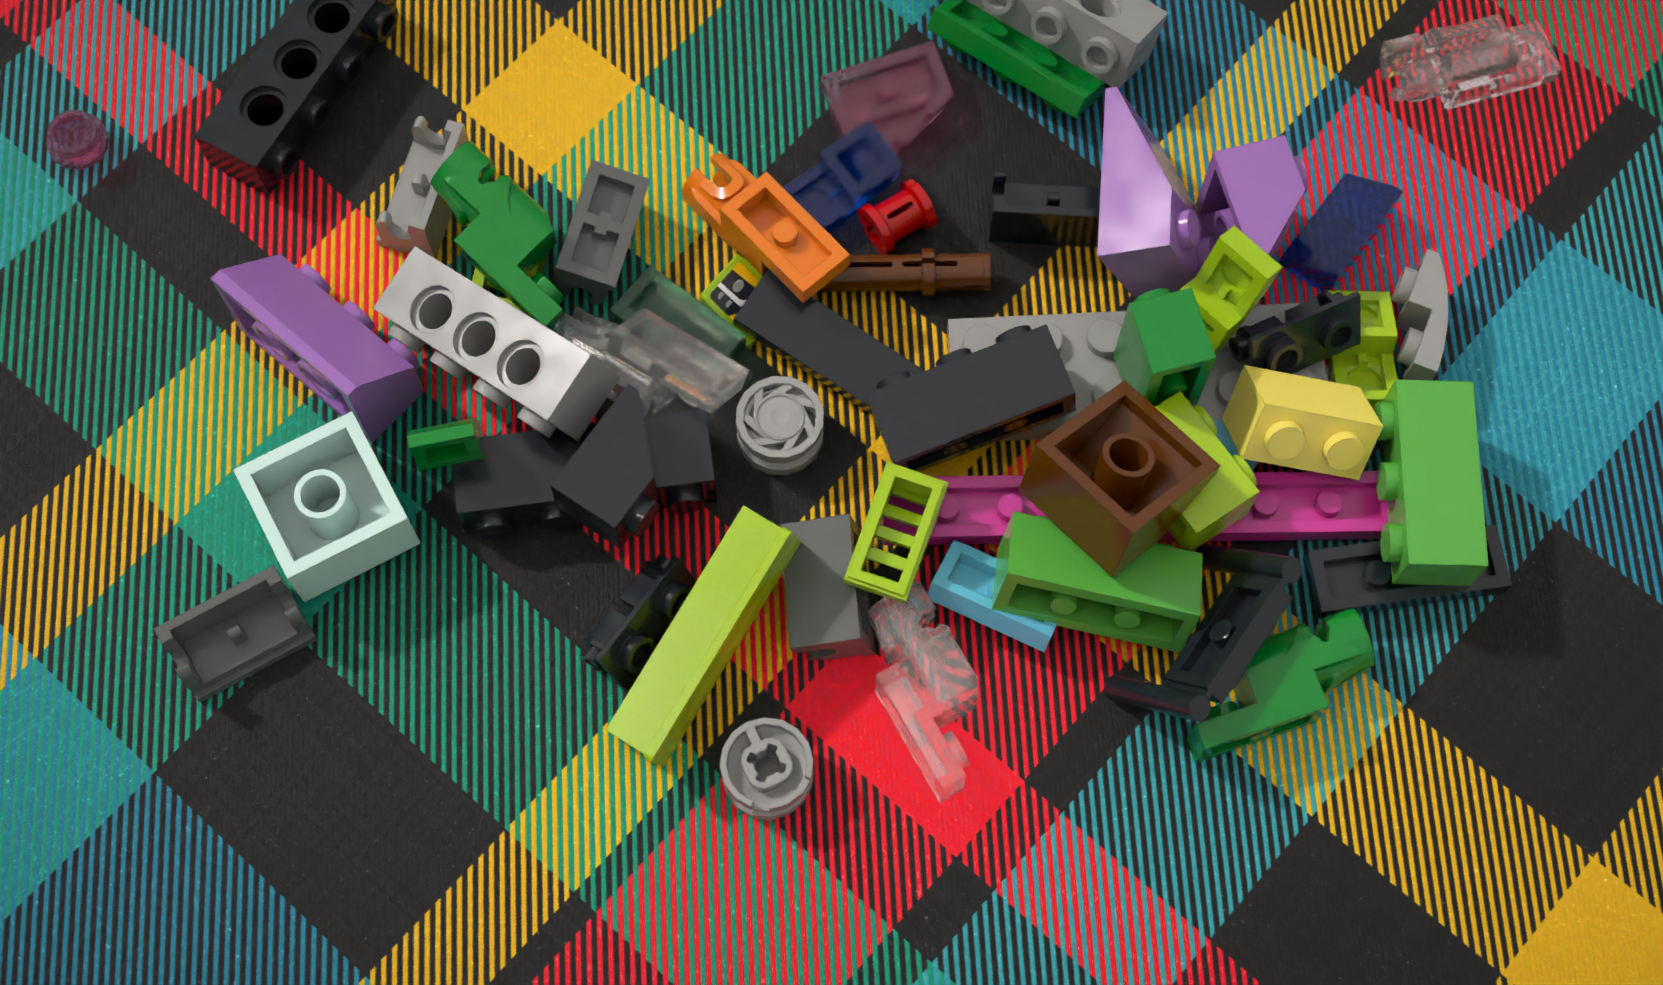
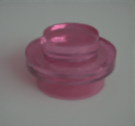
(76, 139)

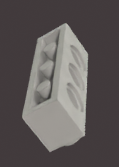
(1097, 35)
(496, 344)

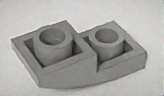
(1423, 316)

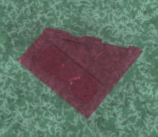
(894, 92)

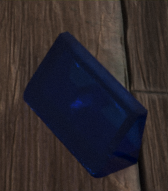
(1340, 230)

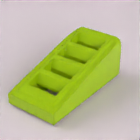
(912, 487)

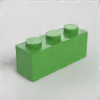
(1431, 483)
(1055, 581)

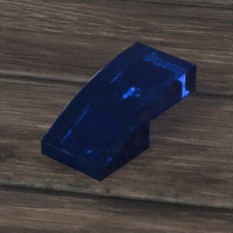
(847, 177)

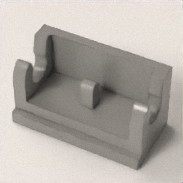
(416, 211)

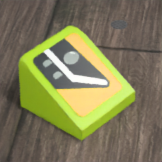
(731, 290)

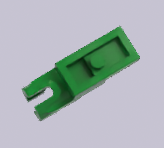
(504, 233)
(1286, 684)

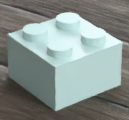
(326, 507)

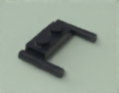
(1225, 638)

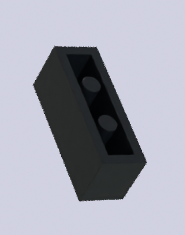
(972, 398)

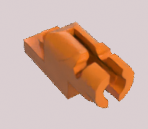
(766, 226)

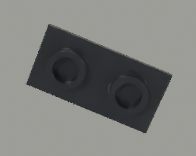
(1307, 337)
(626, 642)

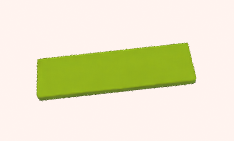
(703, 635)

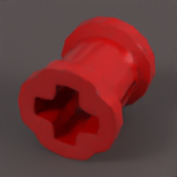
(897, 216)

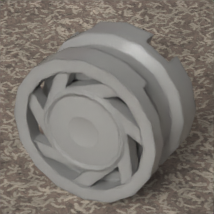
(781, 427)
(767, 768)

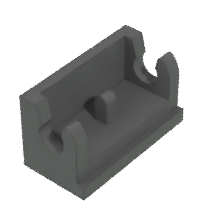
(600, 231)
(823, 611)
(236, 634)

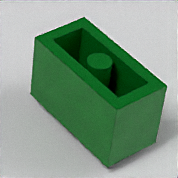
(1165, 346)

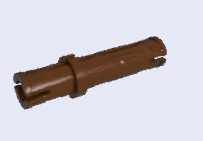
(914, 272)

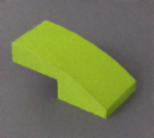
(1231, 284)
(1372, 361)

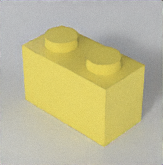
(1301, 422)

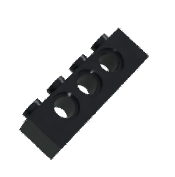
(269, 88)

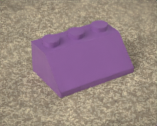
(321, 341)

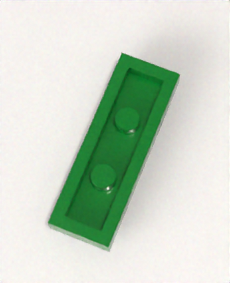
(1015, 56)

